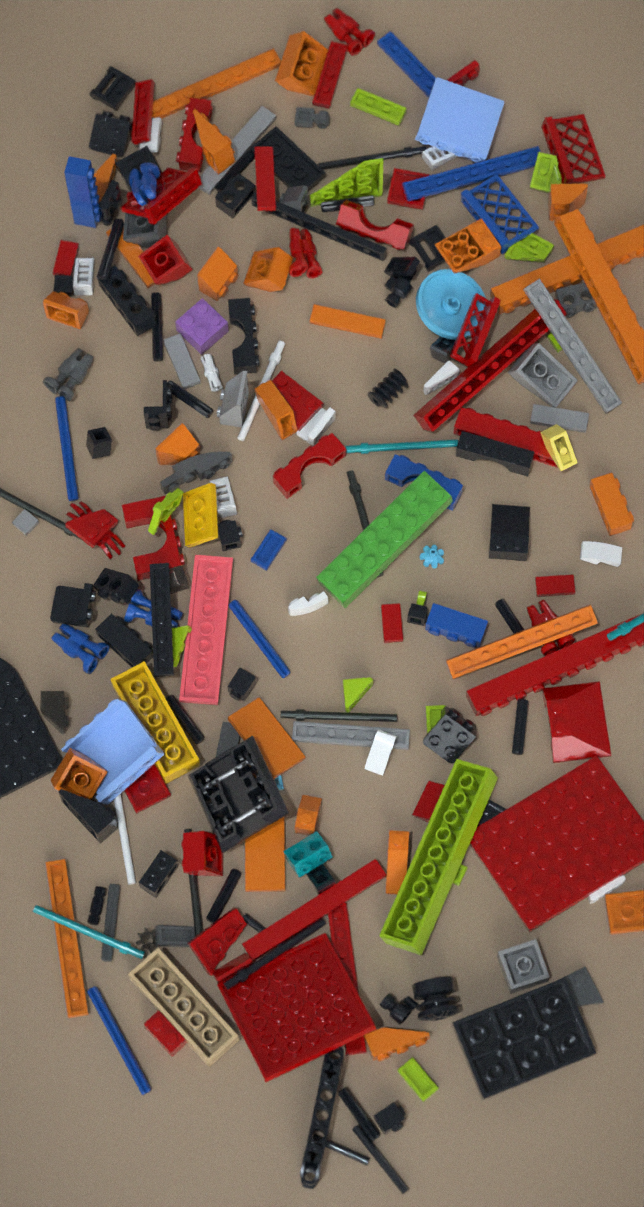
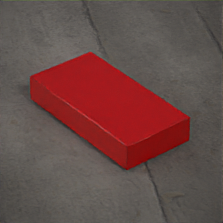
(65, 258)
(555, 585)
(392, 623)

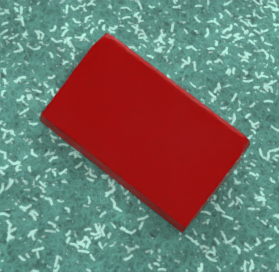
(428, 801)
(229, 969)

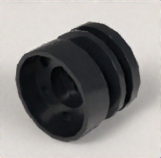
(436, 1000)

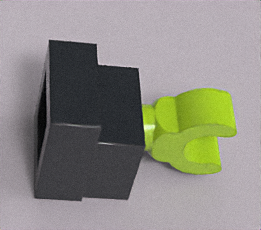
(418, 611)

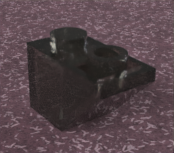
(53, 709)

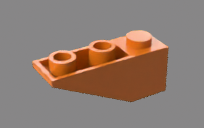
(389, 1040)

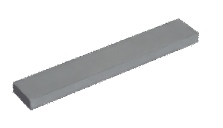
(240, 144)
(345, 734)

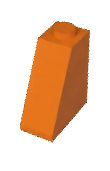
(276, 409)

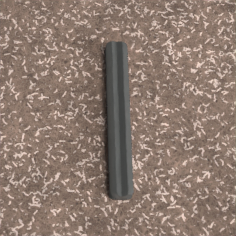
(110, 920)

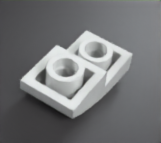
(154, 143)
(601, 552)
(302, 606)
(380, 752)

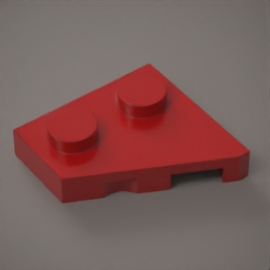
(93, 526)

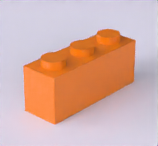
(611, 504)

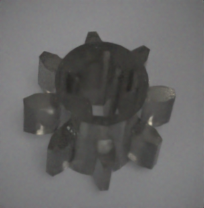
(147, 934)

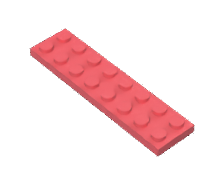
(208, 623)

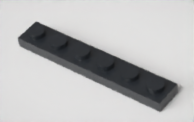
(161, 620)

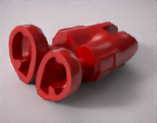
(344, 26)
(304, 252)
(548, 614)

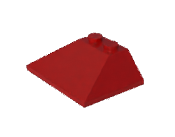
(576, 722)

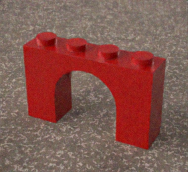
(140, 514)

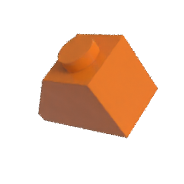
(307, 815)

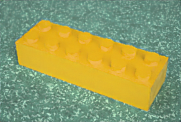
(149, 704)

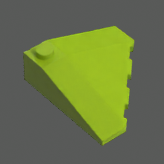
(359, 181)

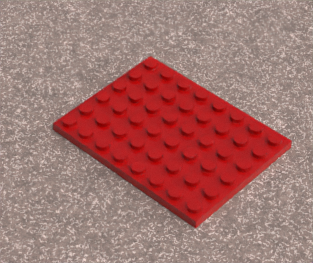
(561, 843)

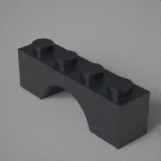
(241, 316)
(512, 457)

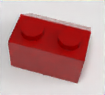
(165, 261)
(201, 854)

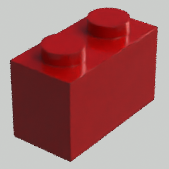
(165, 1033)

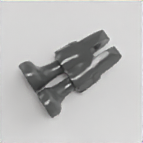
(72, 369)

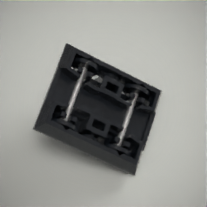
(240, 794)

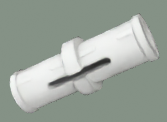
(211, 372)

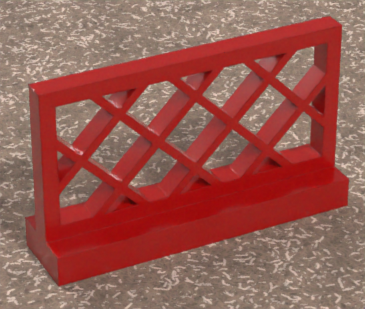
(556, 148)
(172, 194)

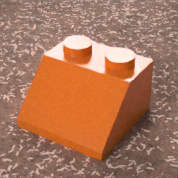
(565, 198)
(268, 269)
(217, 275)
(66, 309)
(78, 774)

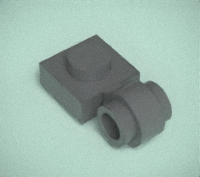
(305, 118)

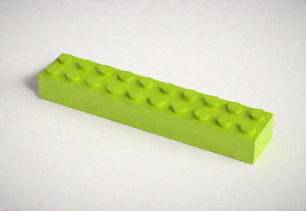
(438, 857)

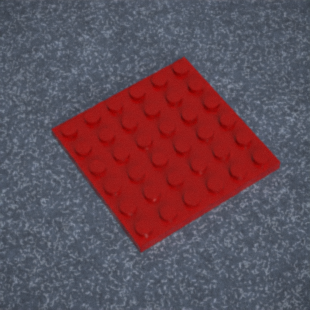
(297, 1008)

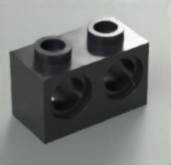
(238, 197)
(115, 586)
(158, 874)

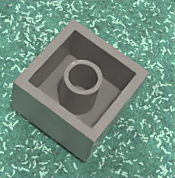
(523, 966)

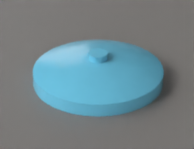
(444, 302)

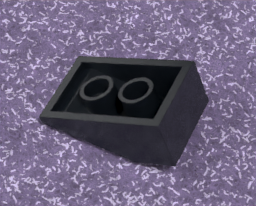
(509, 532)
(92, 815)

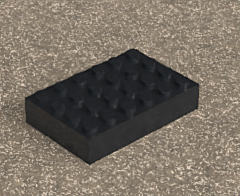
(523, 1038)

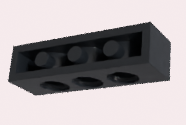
(138, 322)

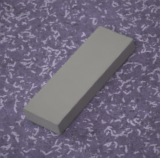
(181, 361)
(564, 418)

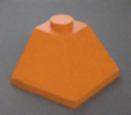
(177, 447)

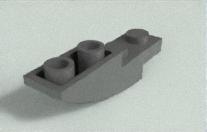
(201, 465)

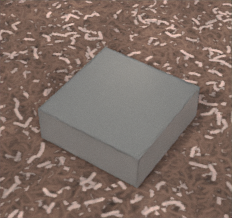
(25, 522)

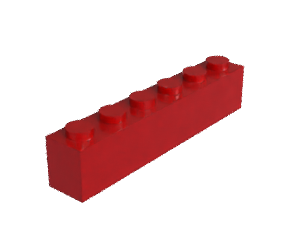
(503, 431)

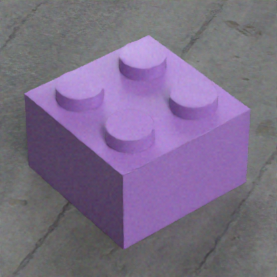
(202, 326)

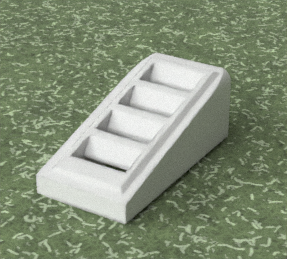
(433, 164)
(83, 287)
(443, 376)
(225, 508)
(606, 889)

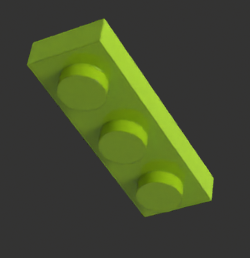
(378, 106)

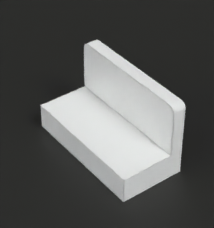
(317, 426)

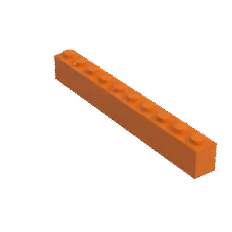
(564, 271)
(604, 289)

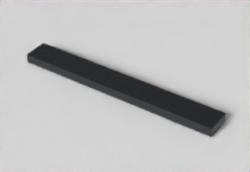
(327, 230)

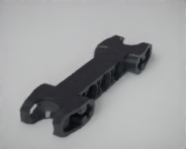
(318, 1147)

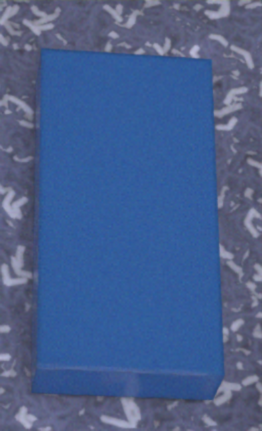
(268, 550)

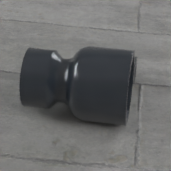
(400, 289)
(398, 1010)

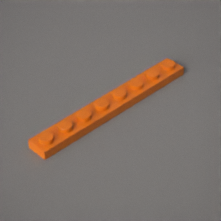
(216, 83)
(521, 641)
(67, 939)

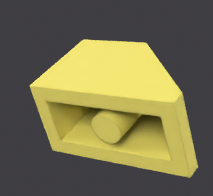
(559, 446)

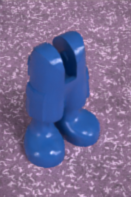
(144, 182)
(136, 612)
(75, 644)

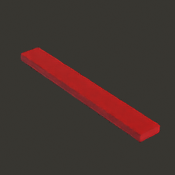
(314, 910)
(342, 945)

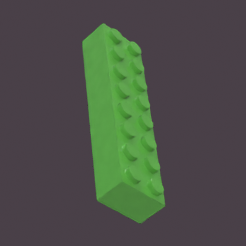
(384, 539)

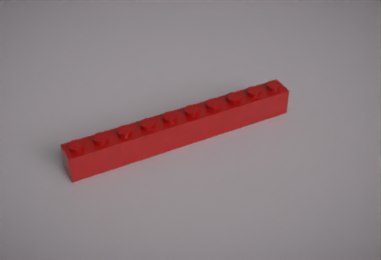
(483, 371)
(552, 669)

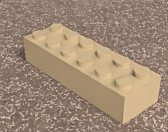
(183, 1007)

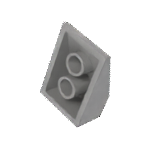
(542, 375)
(234, 401)

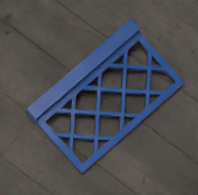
(478, 211)

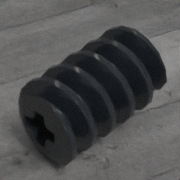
(388, 388)

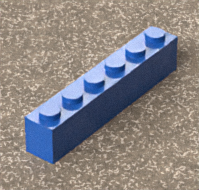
(82, 192)

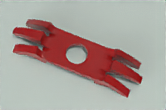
(107, 539)

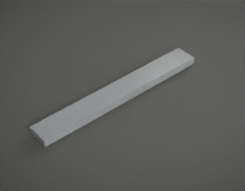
(572, 346)

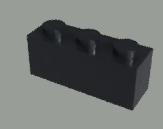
(124, 641)

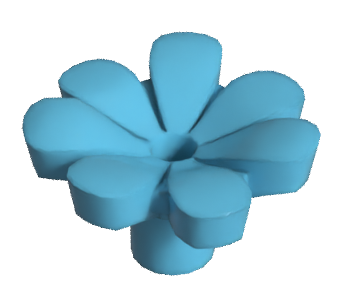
(432, 556)

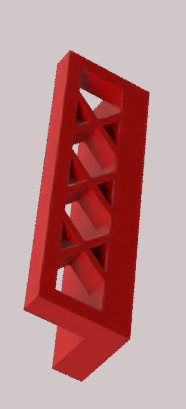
(481, 330)

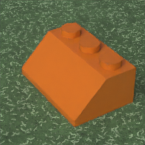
(301, 64)

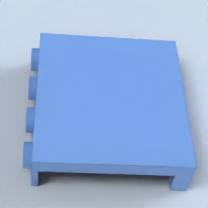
(459, 120)
(117, 744)

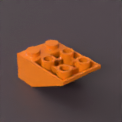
(215, 145)
(469, 247)

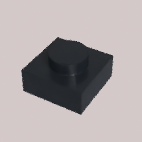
(64, 284)

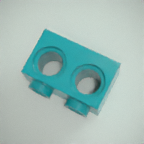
(308, 854)

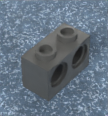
(574, 295)

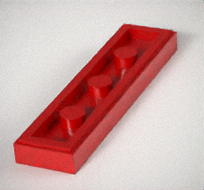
(330, 75)
(142, 111)
(265, 179)

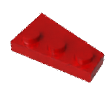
(301, 401)
(216, 939)

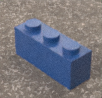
(456, 625)

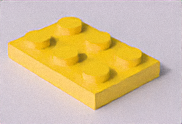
(200, 515)

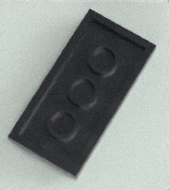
(290, 162)

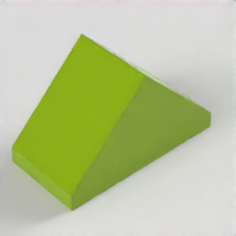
(355, 690)

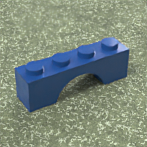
(403, 471)

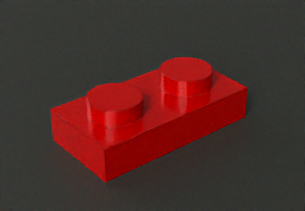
(467, 73)

